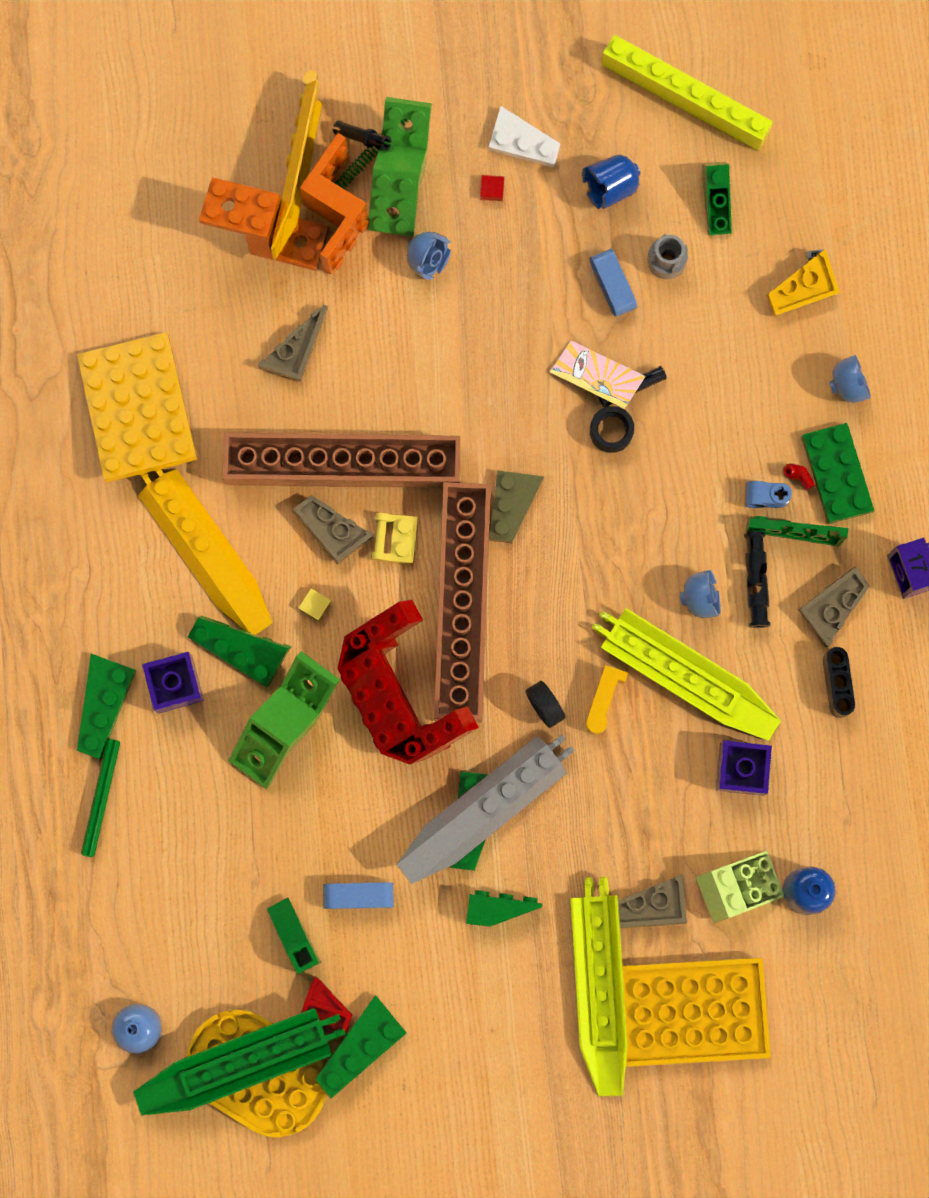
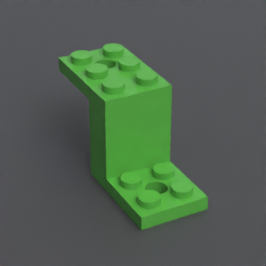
(400, 168)
(283, 720)

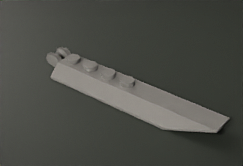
(484, 809)

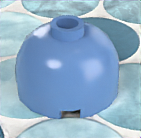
(428, 254)
(849, 381)
(701, 595)
(147, 1026)

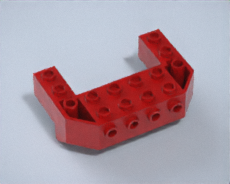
(381, 698)

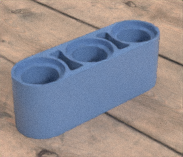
(613, 282)
(358, 895)

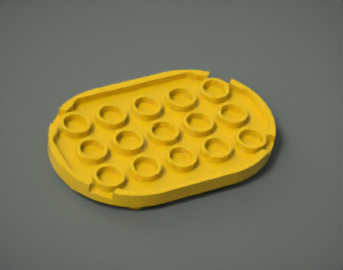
(274, 1106)

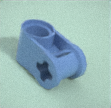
(763, 494)

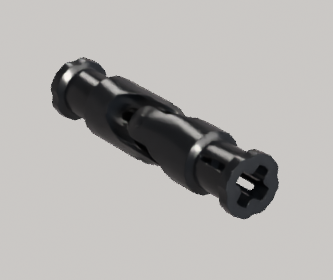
(757, 567)

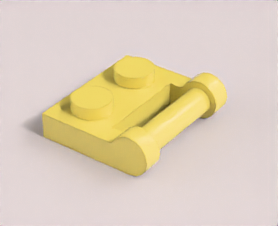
(402, 538)

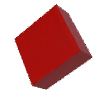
(492, 188)

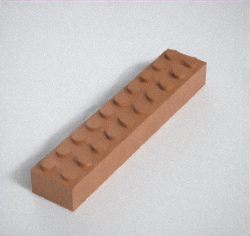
(341, 460)
(462, 599)

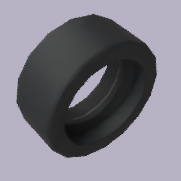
(612, 411)
(545, 704)

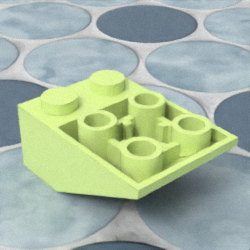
(740, 887)

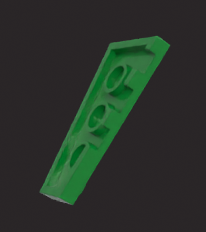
(247, 652)
(103, 700)
(366, 1042)

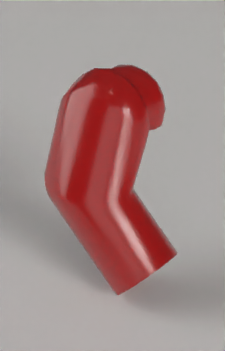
(799, 473)

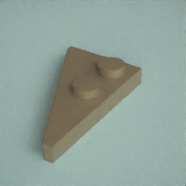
(292, 355)

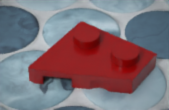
(326, 1006)

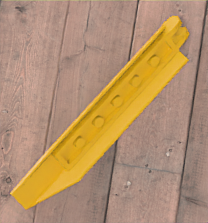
(298, 161)
(205, 550)

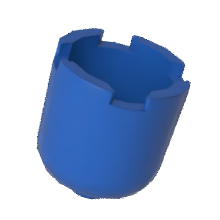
(611, 180)
(809, 890)

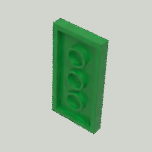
(837, 473)

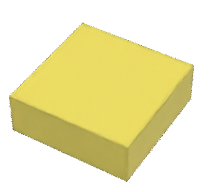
(314, 604)

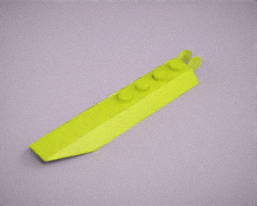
(687, 674)
(600, 987)

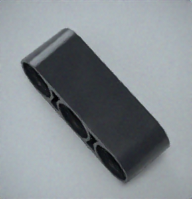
(843, 671)

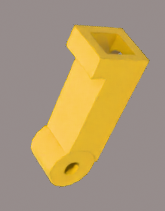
(596, 720)

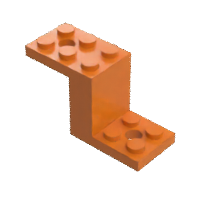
(334, 204)
(256, 218)

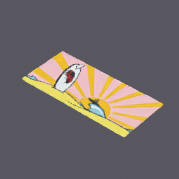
(597, 374)

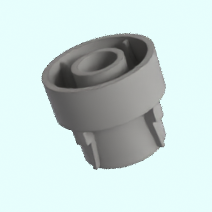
(667, 268)

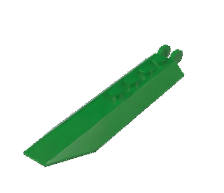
(237, 1064)

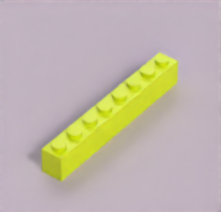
(686, 92)

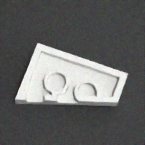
(521, 140)

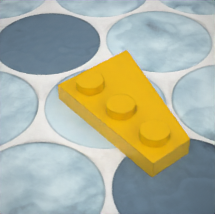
(806, 285)

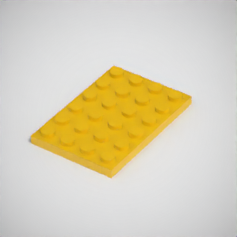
(136, 407)
(696, 1012)

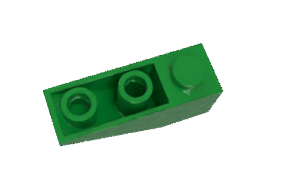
(717, 197)
(492, 910)
(293, 936)

